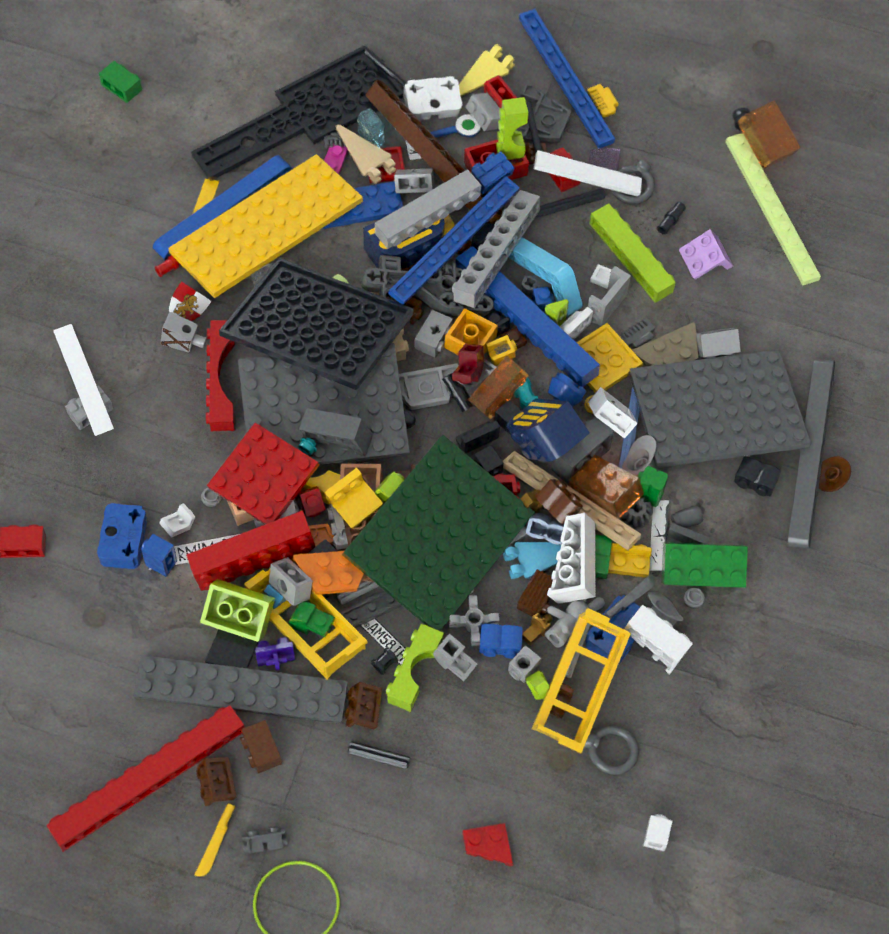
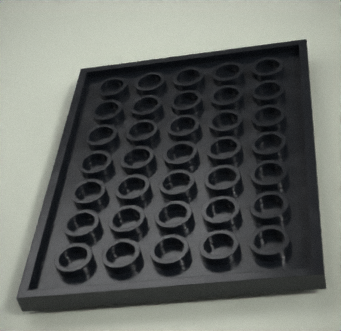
(317, 323)

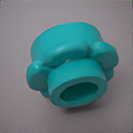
(307, 446)

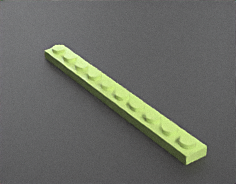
(773, 209)

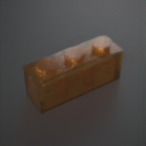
(498, 387)

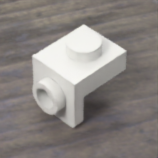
(178, 522)

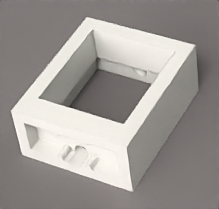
(614, 415)

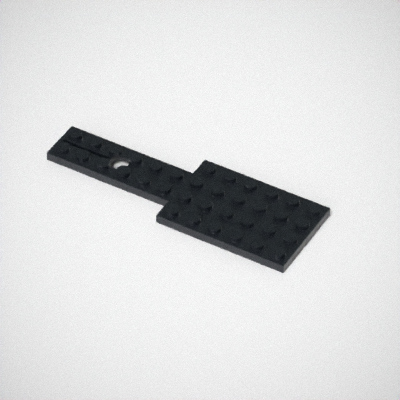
(309, 106)

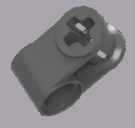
(534, 282)

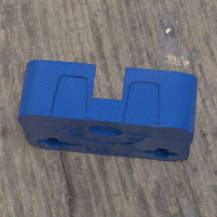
(129, 536)
(604, 645)

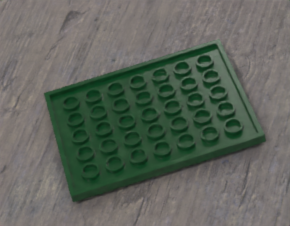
(438, 534)

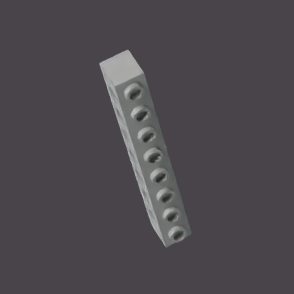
(496, 249)

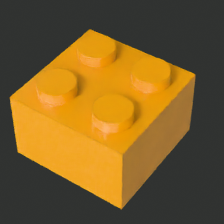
(470, 329)

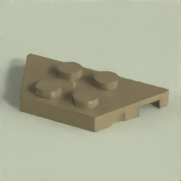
(670, 348)

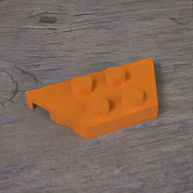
(329, 572)

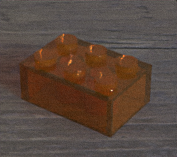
(768, 134)
(607, 486)

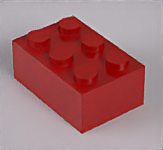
(480, 152)

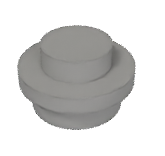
(210, 498)
(694, 597)

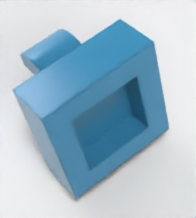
(271, 591)

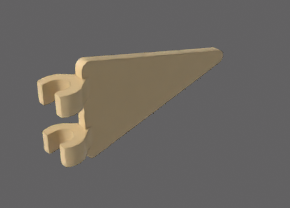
(366, 155)

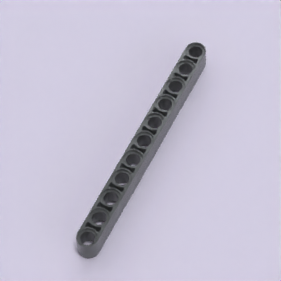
(811, 458)

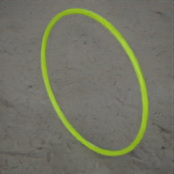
(291, 863)

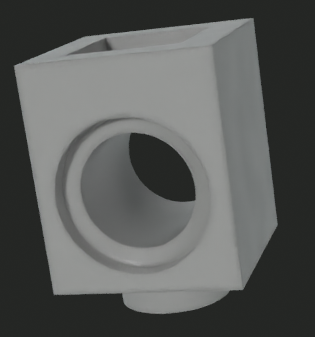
(524, 656)

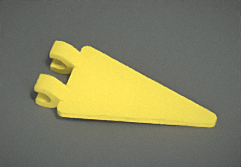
(484, 69)

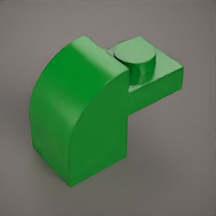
(308, 618)

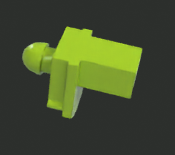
(538, 685)

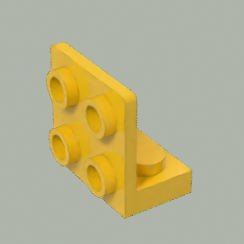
(353, 498)

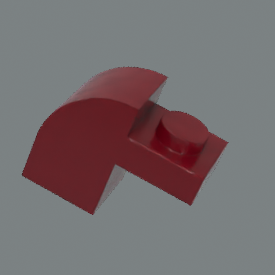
(470, 364)

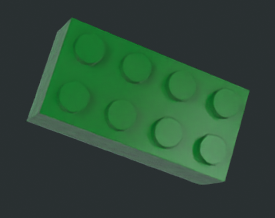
(704, 564)

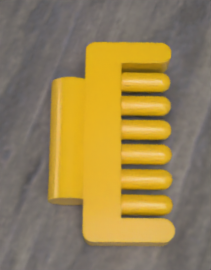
(607, 99)

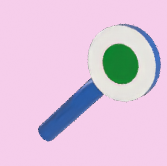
(465, 126)

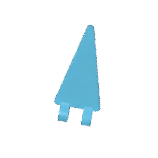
(531, 557)

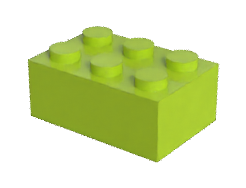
(237, 610)

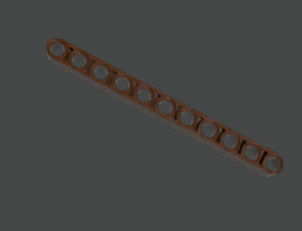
(418, 137)

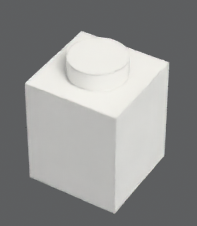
(657, 832)

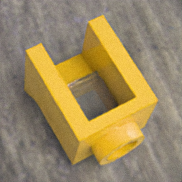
(500, 349)

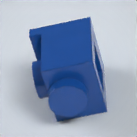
(542, 297)

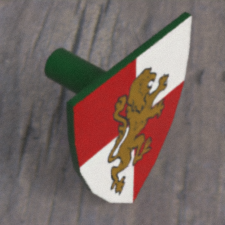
(187, 302)

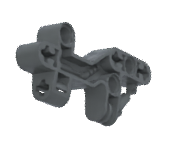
(431, 292)

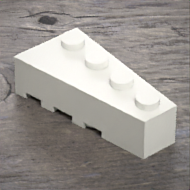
(576, 561)

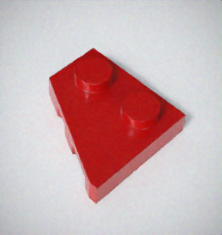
(488, 842)

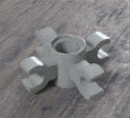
(463, 621)

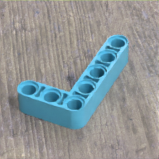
(551, 270)

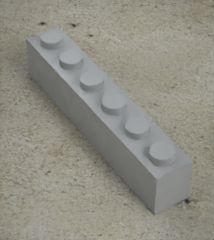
(427, 209)

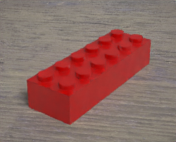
(251, 550)

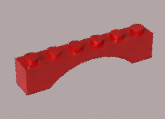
(221, 409)

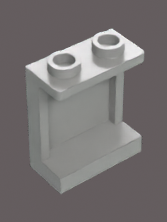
(616, 293)

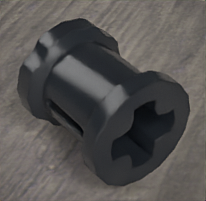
(384, 661)

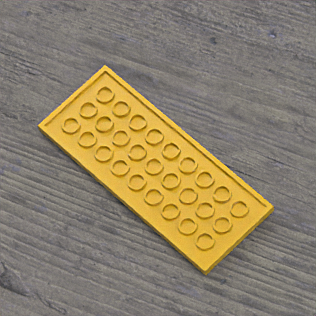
(265, 225)

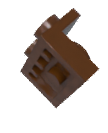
(363, 705)
(216, 780)

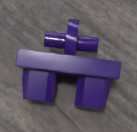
(276, 653)

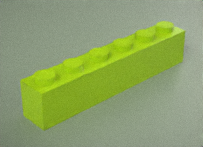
(632, 253)

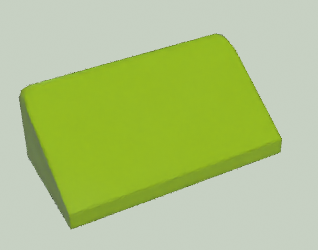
(557, 311)

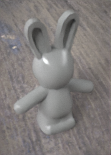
(562, 629)

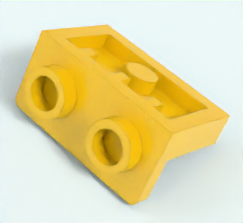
(630, 562)

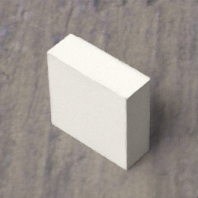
(601, 276)

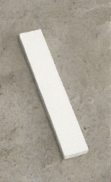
(587, 173)

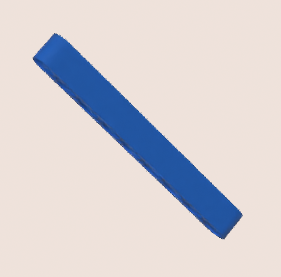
(234, 195)

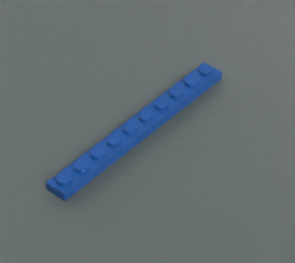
(567, 79)
(453, 240)

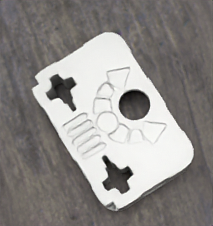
(433, 89)

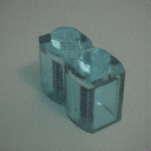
(371, 127)

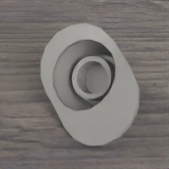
(640, 455)
(664, 608)

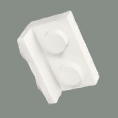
(577, 322)

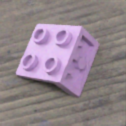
(705, 254)

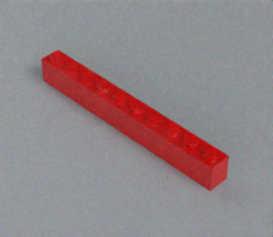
(145, 778)

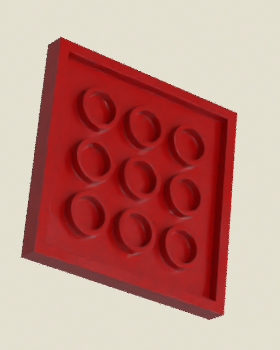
(263, 475)

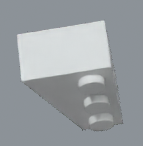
(659, 637)

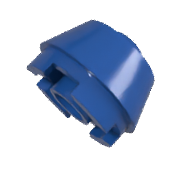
(565, 389)

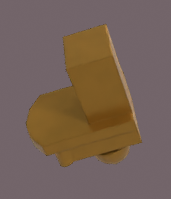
(530, 501)
(537, 628)

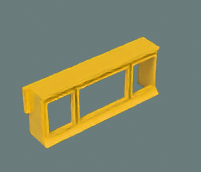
(342, 626)
(610, 665)

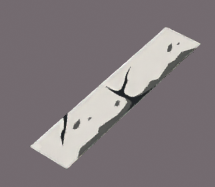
(658, 534)

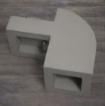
(450, 656)

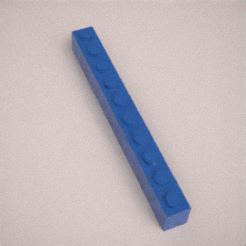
(537, 326)

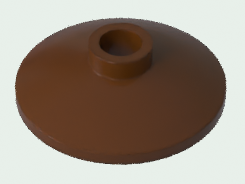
(833, 467)

